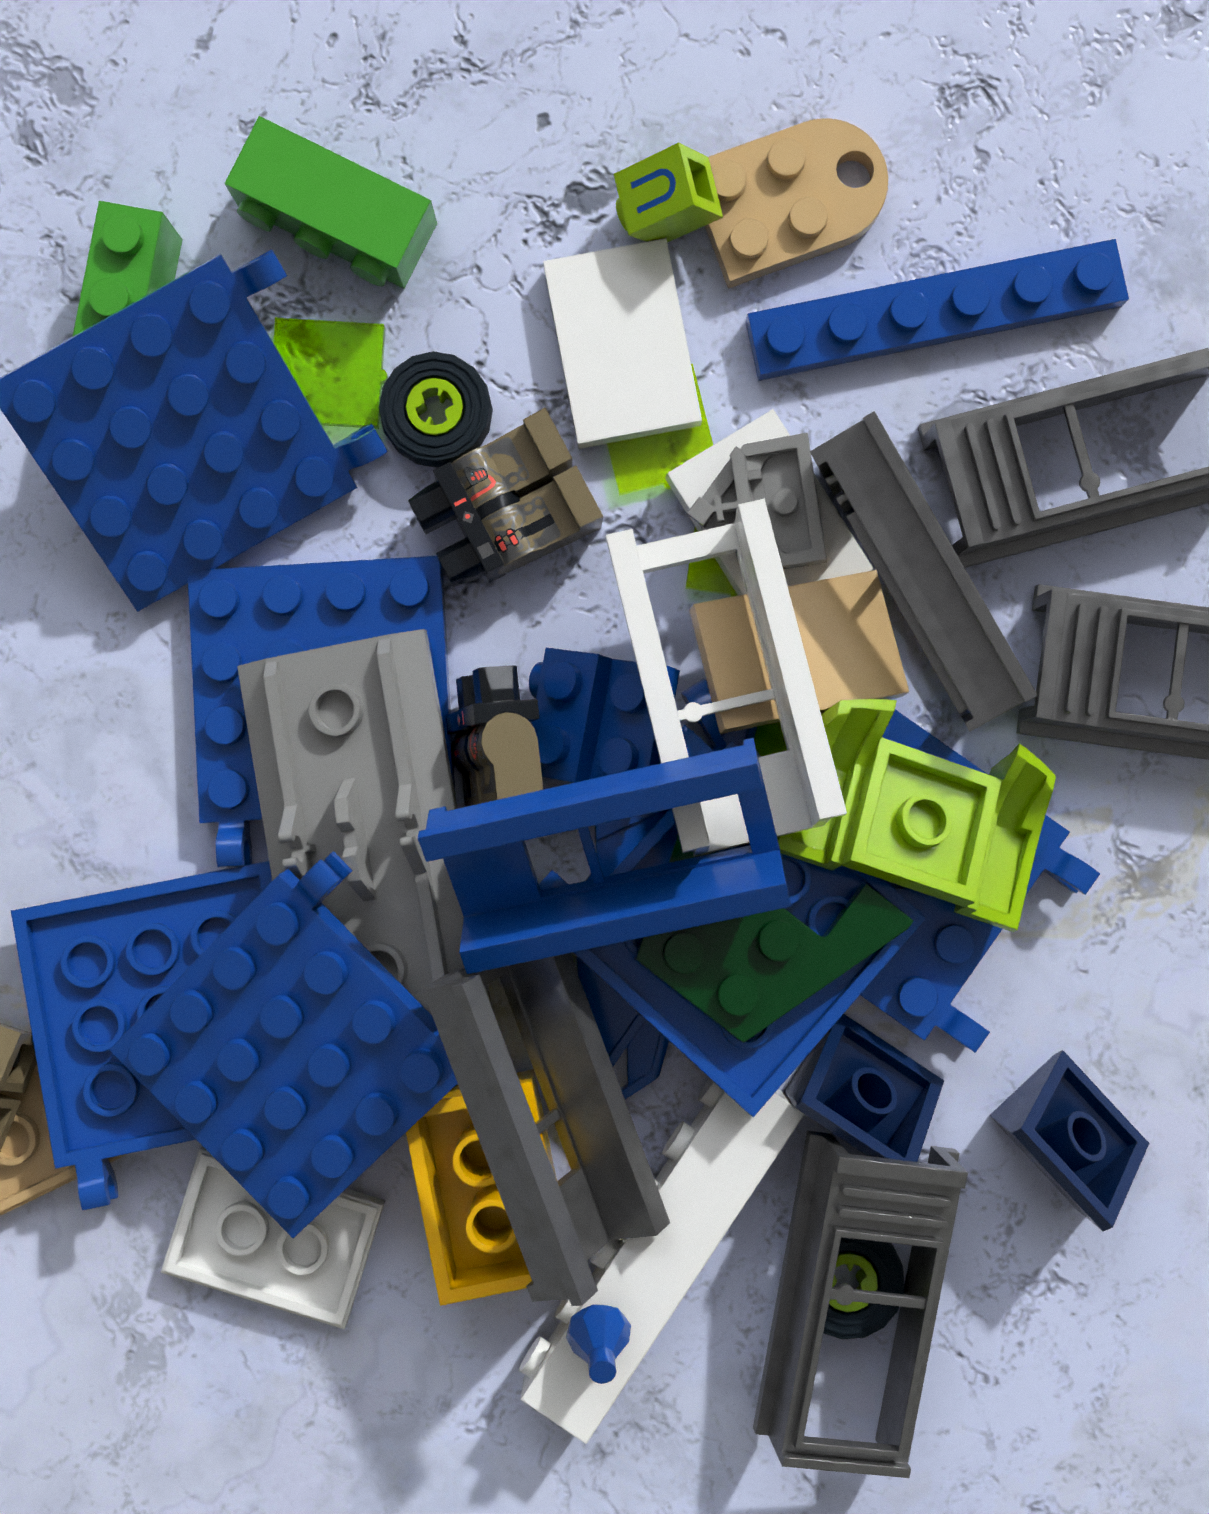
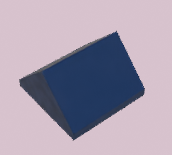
(866, 1092)
(1074, 1138)

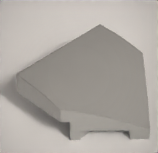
(783, 476)

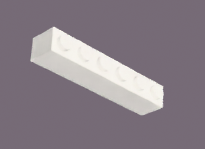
(703, 1189)

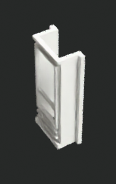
(798, 781)

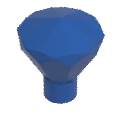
(598, 1337)

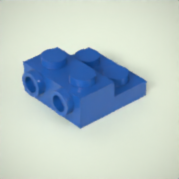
(591, 715)

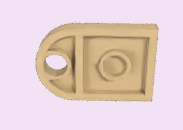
(786, 197)

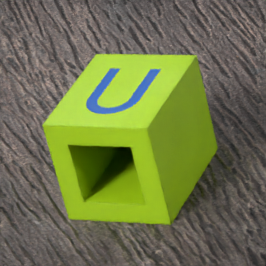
(667, 194)

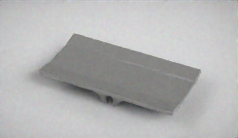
(351, 765)

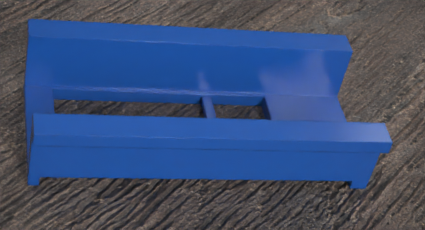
(517, 922)

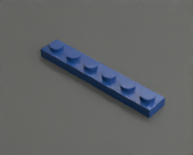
(936, 309)

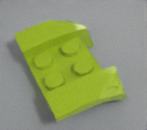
(929, 818)

